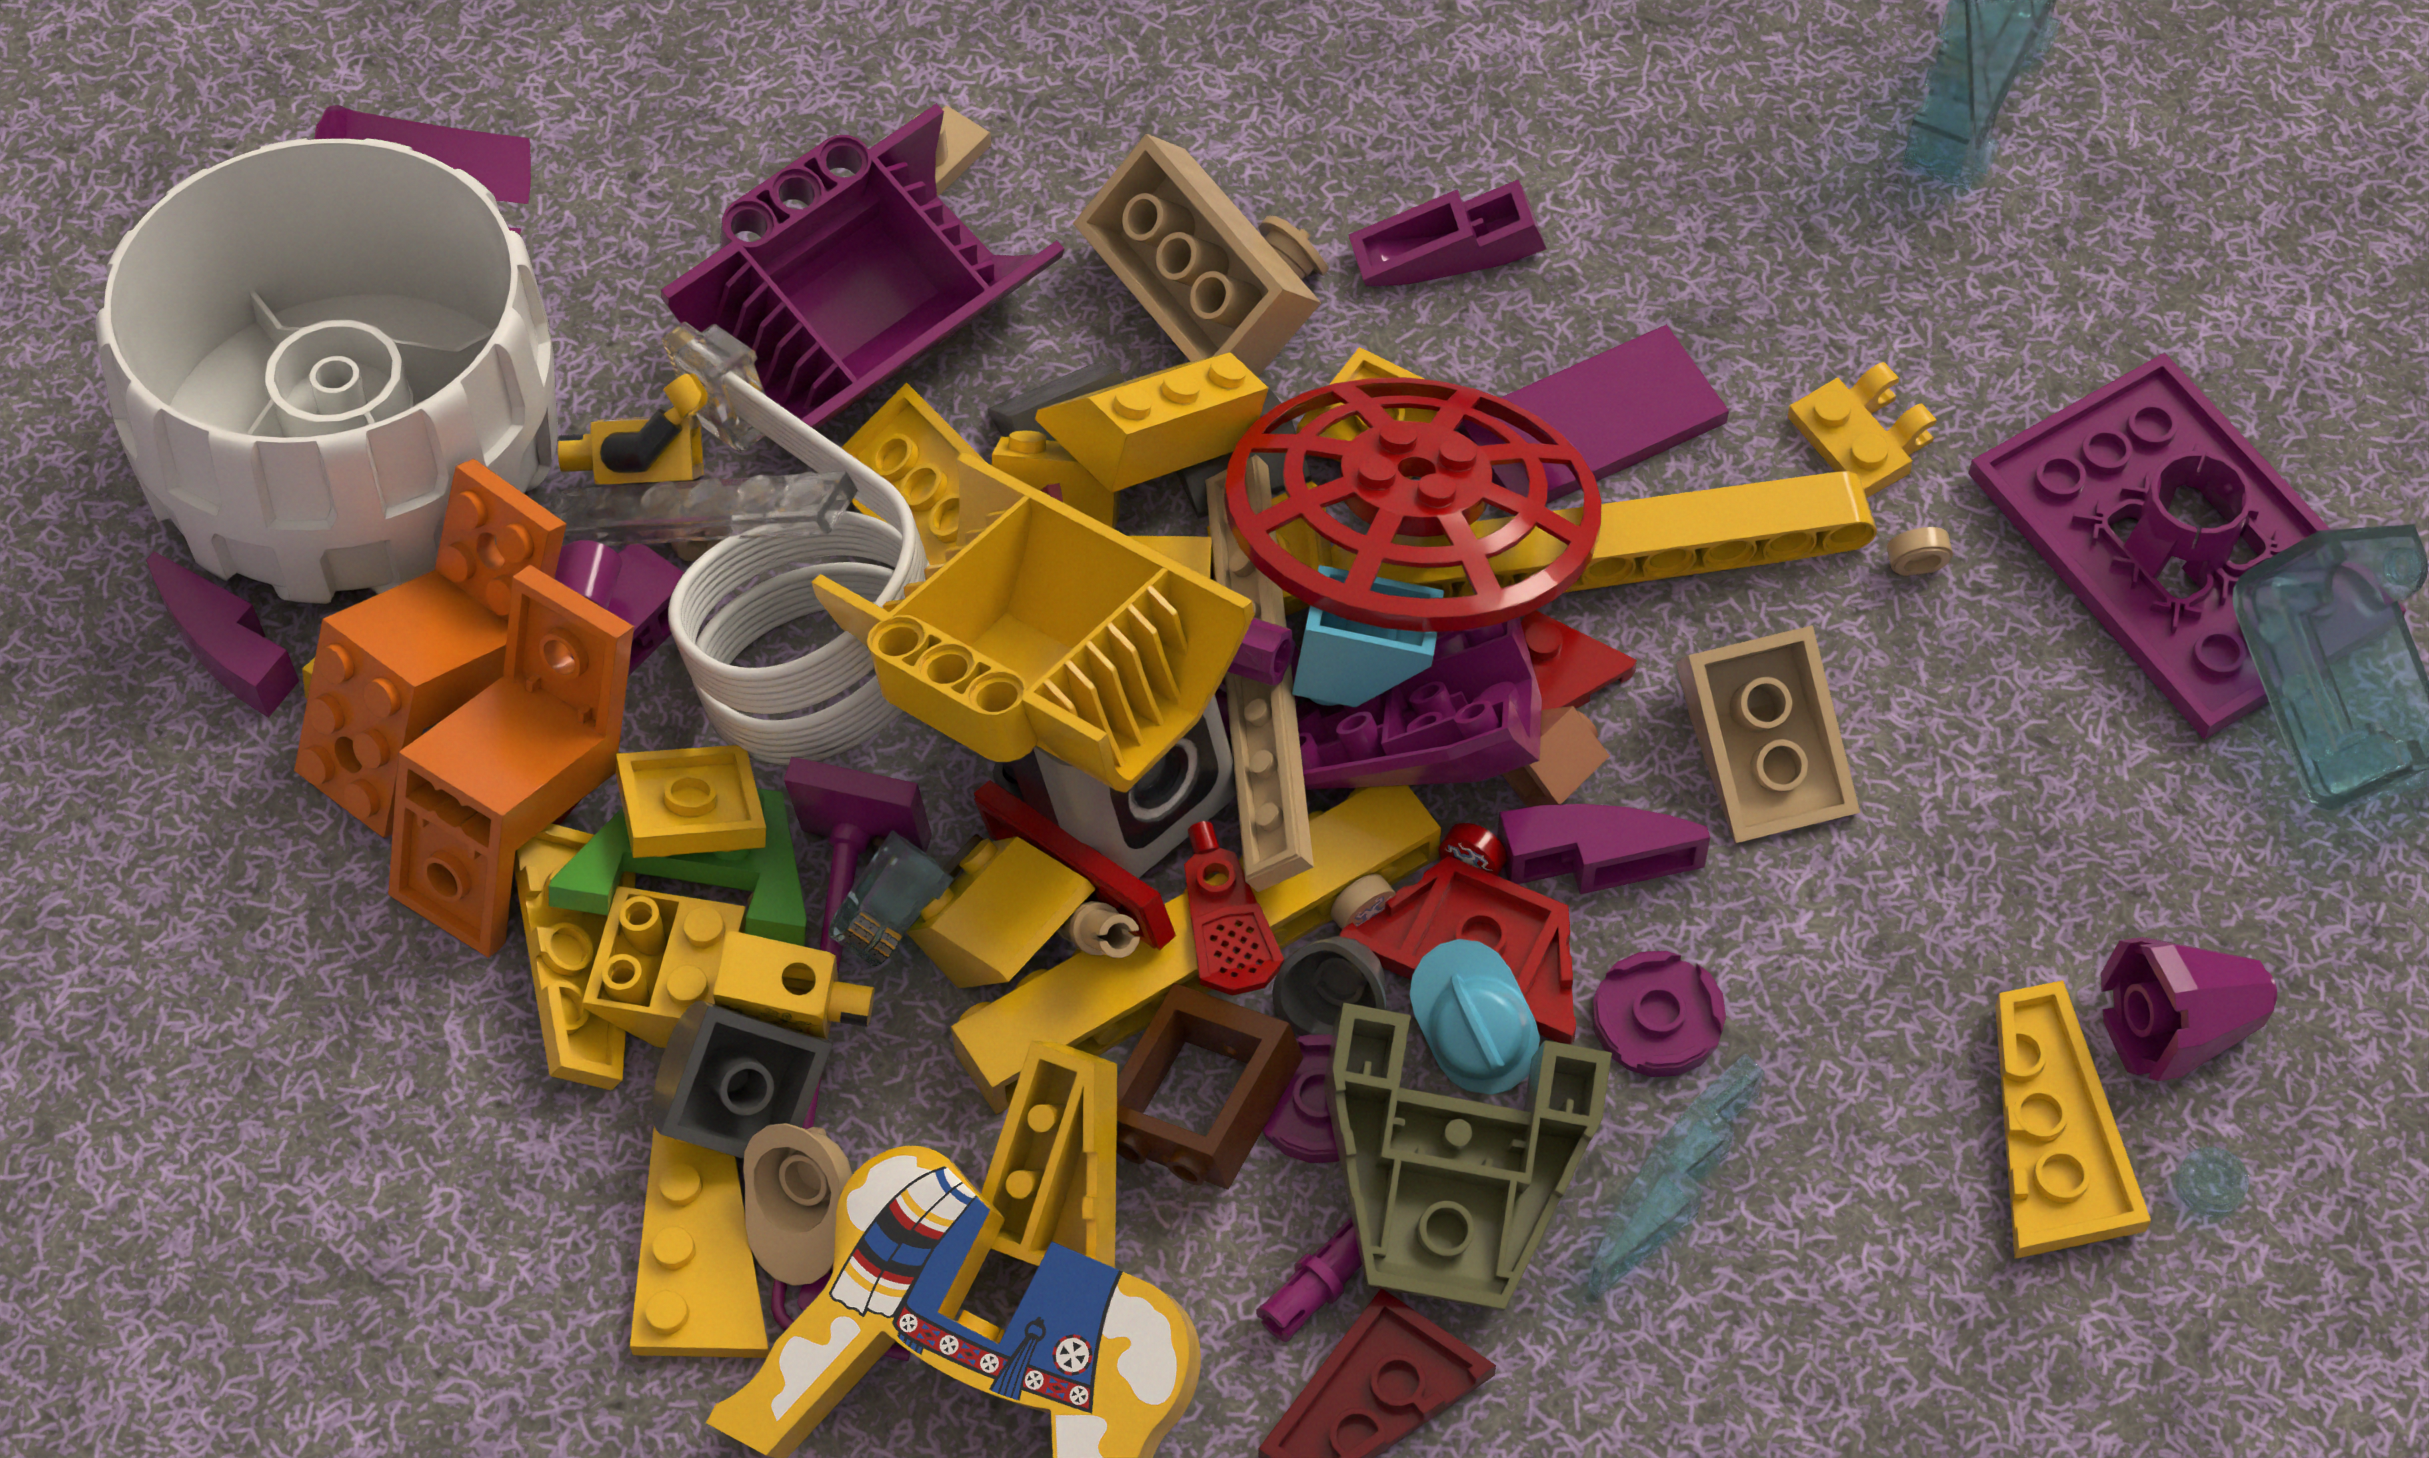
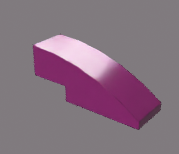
(1448, 237)
(225, 636)
(1598, 844)

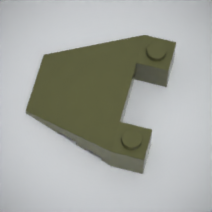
(1448, 1186)

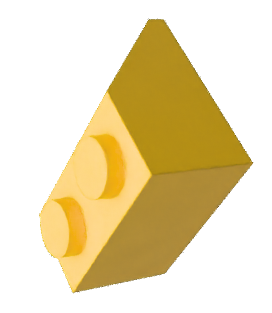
(998, 912)

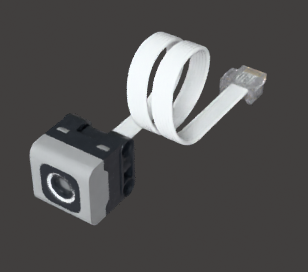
(1127, 827)

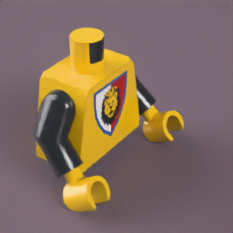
(643, 447)

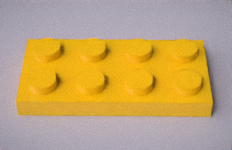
(918, 456)

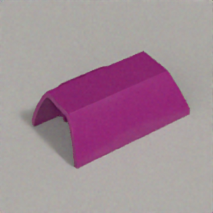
(855, 278)

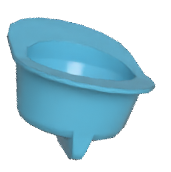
(1474, 1016)

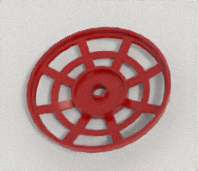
(1443, 502)

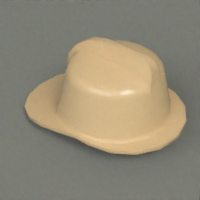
(793, 1200)

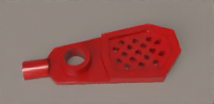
(1223, 909)

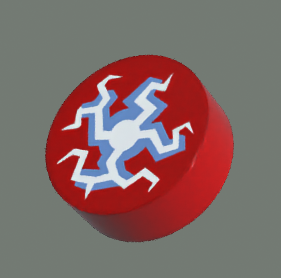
(1474, 846)

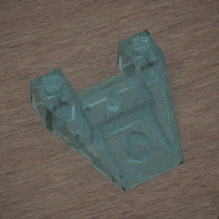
(1971, 78)

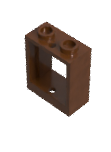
(1225, 1029)

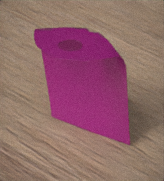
(493, 159)

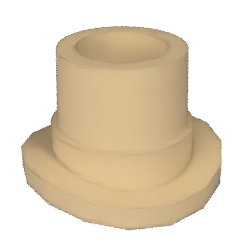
(1293, 246)

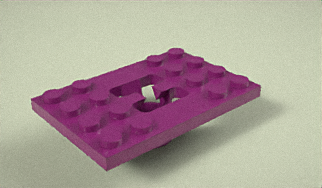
(2123, 459)

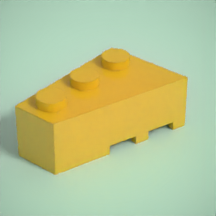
(1057, 1157)

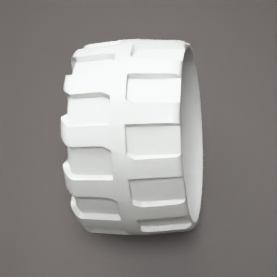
(317, 354)

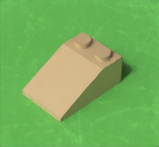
(1769, 733)

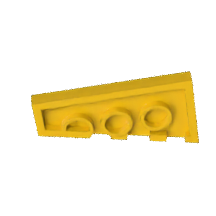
(2060, 1136)
(695, 1259)

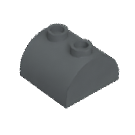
(733, 1077)

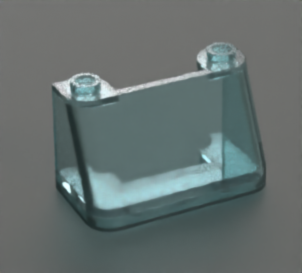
(2343, 660)

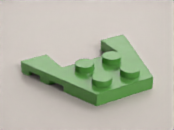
(770, 872)

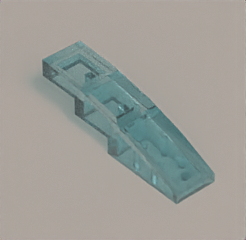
(1665, 1190)

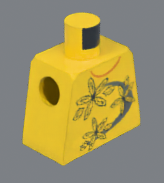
(788, 985)

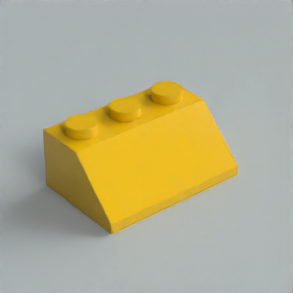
(1158, 420)

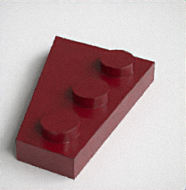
(1377, 1386)

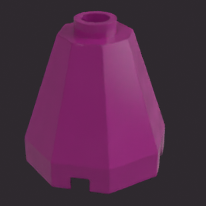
(2181, 1004)

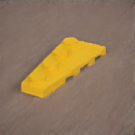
(561, 958)

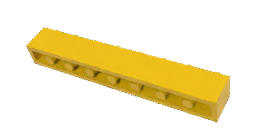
(1106, 999)

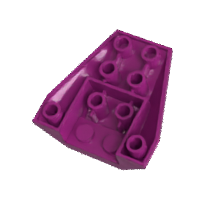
(1448, 724)

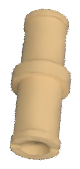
(1100, 930)

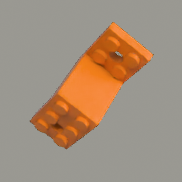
(421, 646)
(509, 760)

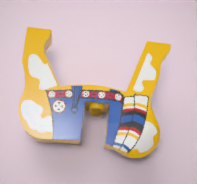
(909, 1239)

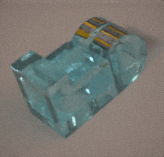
(887, 899)

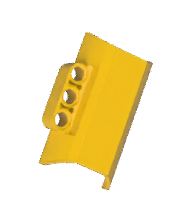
(1049, 635)

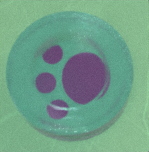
(2212, 1182)

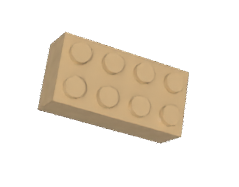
(1194, 258)

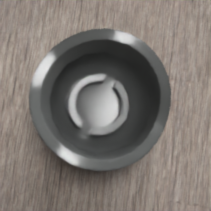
(1322, 978)

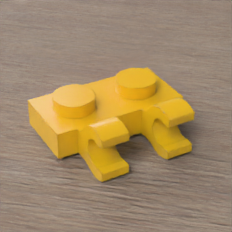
(1851, 439)

